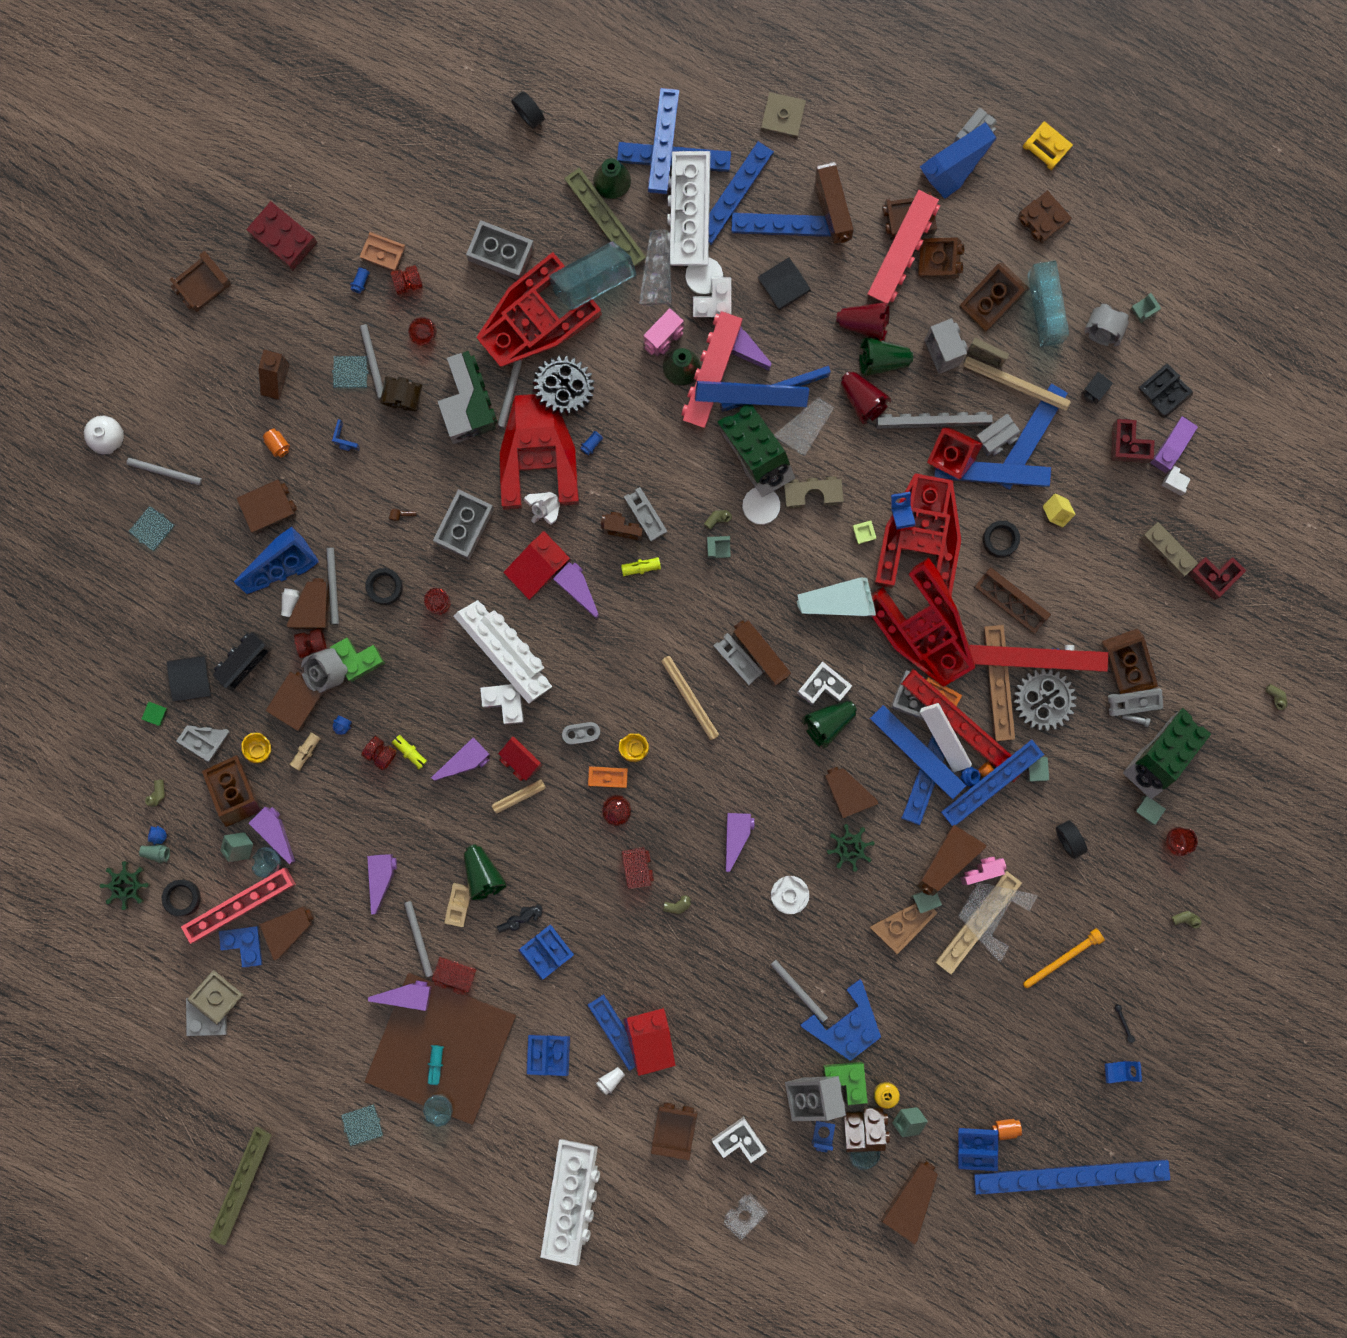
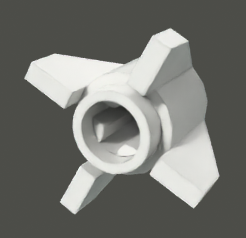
(544, 505)

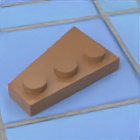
(902, 926)

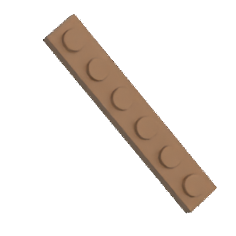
(999, 688)

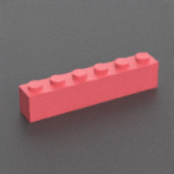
(903, 247)
(714, 365)
(238, 905)

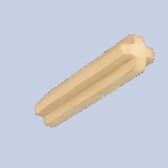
(518, 796)

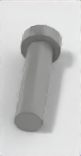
(1145, 722)

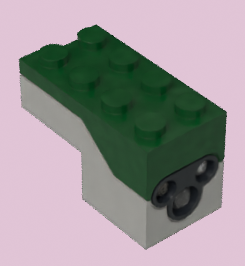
(467, 412)
(758, 450)
(1167, 754)

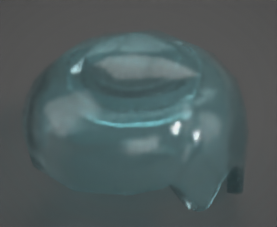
(266, 862)
(438, 1110)
(864, 1160)

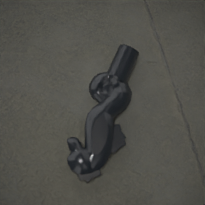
(526, 914)

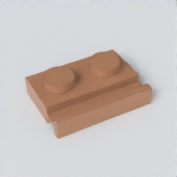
(382, 251)

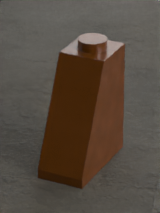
(272, 374)
(311, 607)
(848, 793)
(286, 930)

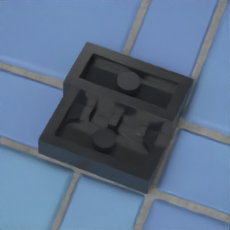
(784, 284)
(1165, 390)
(189, 678)

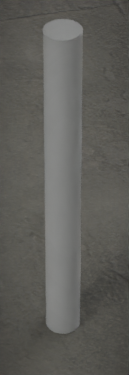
(372, 360)
(509, 394)
(164, 471)
(332, 586)
(418, 939)
(799, 991)

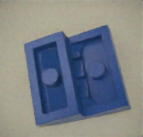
(546, 952)
(548, 1055)
(978, 1149)

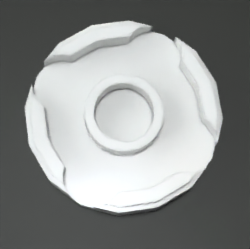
(700, 277)
(761, 509)
(790, 895)

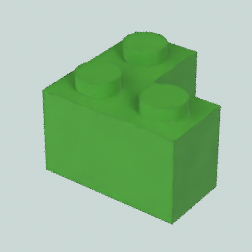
(357, 663)
(853, 1077)

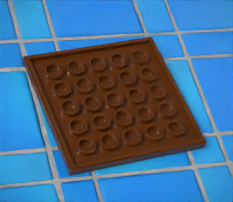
(472, 1044)

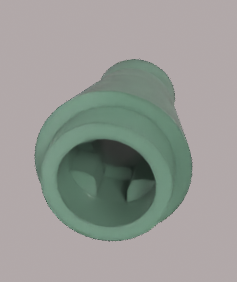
(156, 853)

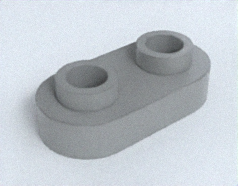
(581, 733)

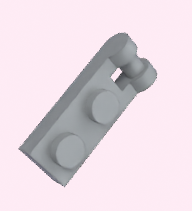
(645, 515)
(738, 659)
(1135, 702)

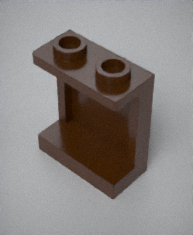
(896, 212)
(200, 283)
(266, 506)
(294, 701)
(674, 1131)

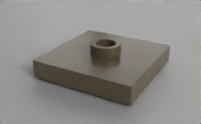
(783, 115)
(988, 353)
(215, 997)

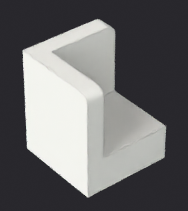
(1176, 481)

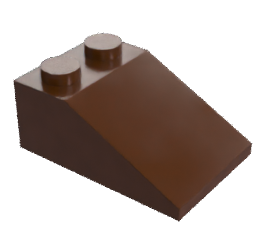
(994, 296)
(1130, 662)
(231, 791)

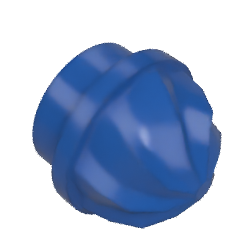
(341, 725)
(970, 776)
(156, 835)

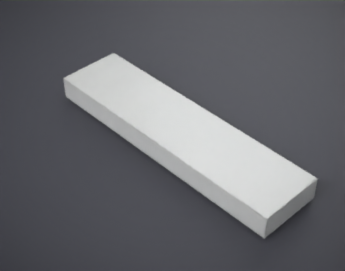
(945, 737)

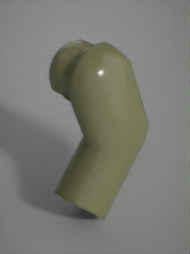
(718, 516)
(1279, 696)
(157, 796)
(679, 907)
(1187, 917)

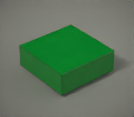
(154, 713)

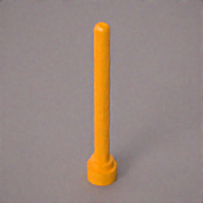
(1094, 938)

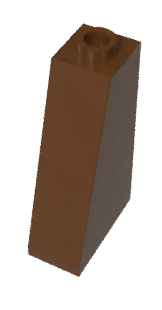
(833, 202)
(761, 653)
(951, 857)
(910, 1205)

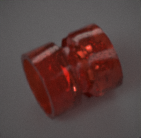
(406, 279)
(437, 601)
(316, 640)
(385, 756)

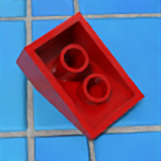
(537, 565)
(650, 1041)

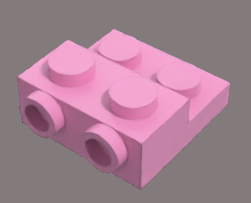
(986, 869)

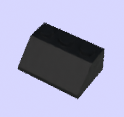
(241, 661)

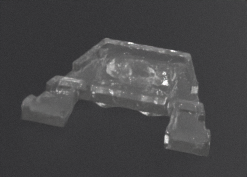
(985, 910)

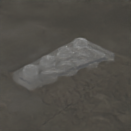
(657, 271)

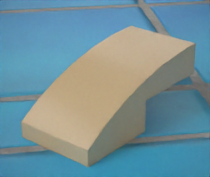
(458, 905)

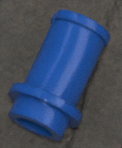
(359, 281)
(591, 443)

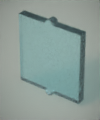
(350, 372)
(151, 528)
(362, 1125)

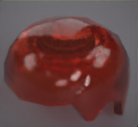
(422, 331)
(616, 810)
(1181, 841)

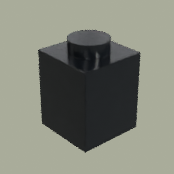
(1096, 388)

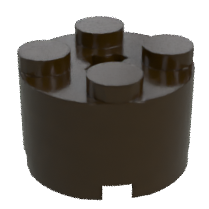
(401, 393)

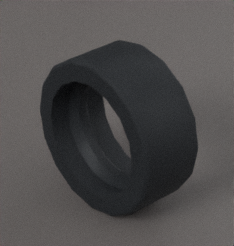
(528, 109)
(1015, 539)
(384, 572)
(1071, 839)
(166, 898)

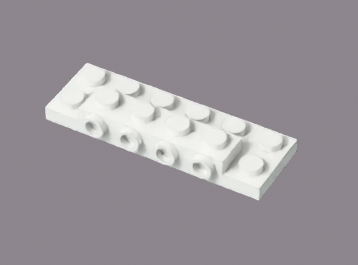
(689, 208)
(505, 650)
(570, 1202)

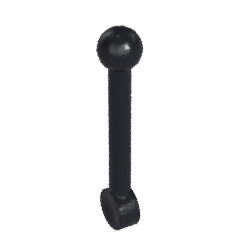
(1130, 1038)

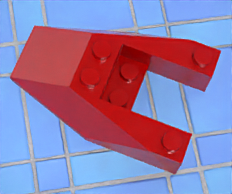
(525, 322)
(536, 442)
(934, 531)
(932, 636)

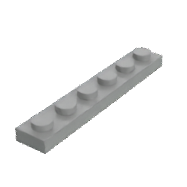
(941, 420)

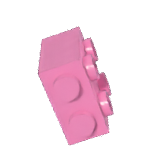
(663, 332)

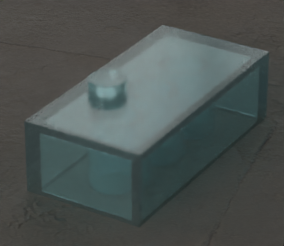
(592, 275)
(1048, 303)

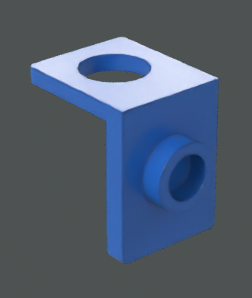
(344, 445)
(902, 511)
(1121, 1071)
(820, 1143)

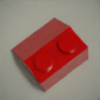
(954, 452)
(519, 759)

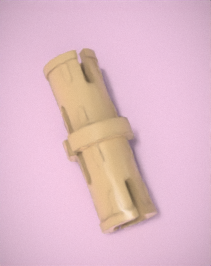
(305, 751)

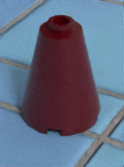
(866, 319)
(864, 397)

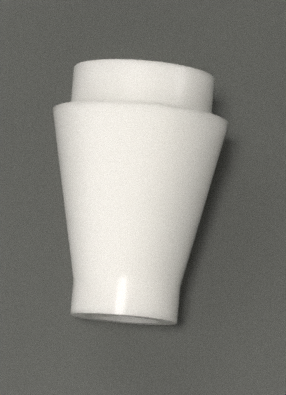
(289, 601)
(609, 1081)

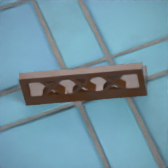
(1017, 595)

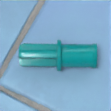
(435, 1064)

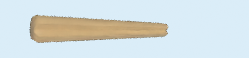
(690, 698)

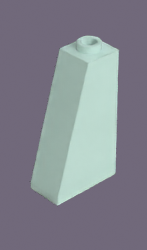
(839, 599)

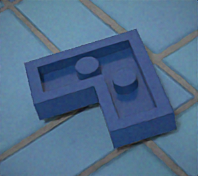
(247, 940)

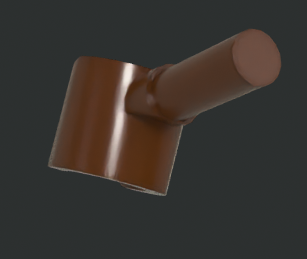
(395, 514)

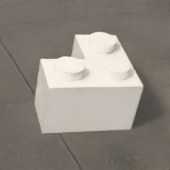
(719, 301)
(824, 680)
(507, 698)
(742, 1136)

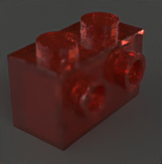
(637, 868)
(453, 975)

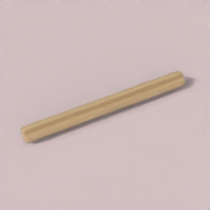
(1017, 383)

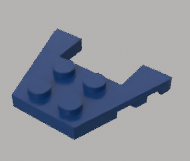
(852, 1032)

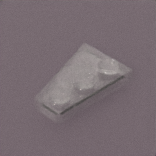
(805, 427)

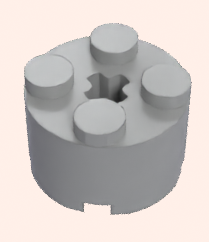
(1107, 325)
(323, 670)

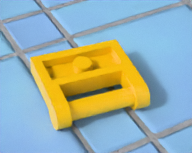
(1051, 141)

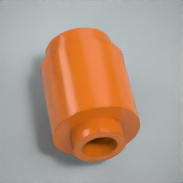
(276, 443)
(1008, 1129)

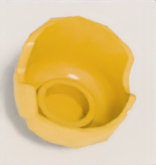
(633, 747)
(256, 748)

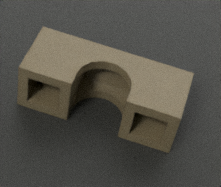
(829, 489)
(1178, 559)

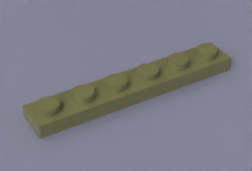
(603, 215)
(240, 1185)

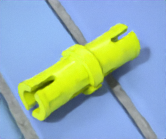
(640, 566)
(409, 752)

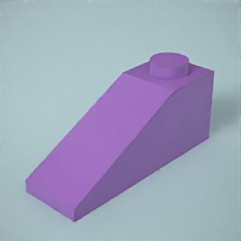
(749, 351)
(1174, 445)
(574, 584)
(466, 759)
(272, 830)
(737, 834)
(380, 872)
(409, 996)

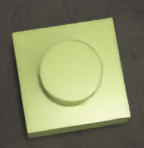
(864, 532)

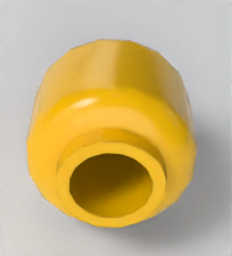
(886, 1088)

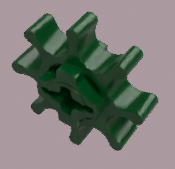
(844, 856)
(124, 893)

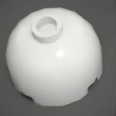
(103, 434)

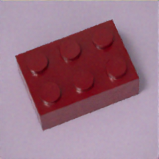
(281, 236)

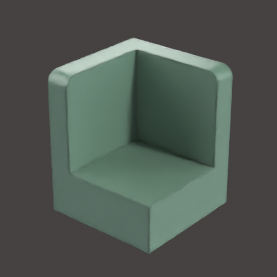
(1146, 308)
(718, 547)
(1038, 771)
(1150, 810)
(236, 847)
(926, 902)
(910, 1122)

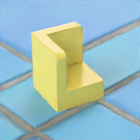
(1059, 510)

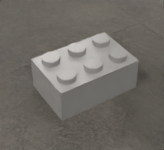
(500, 250)
(945, 345)
(463, 524)
(815, 1098)

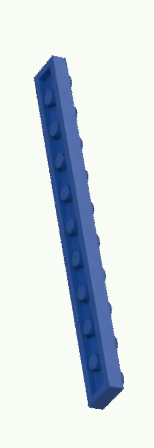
(1071, 1177)

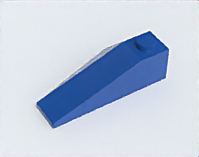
(954, 164)
(281, 559)

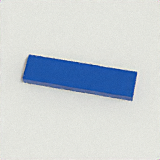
(613, 1029)

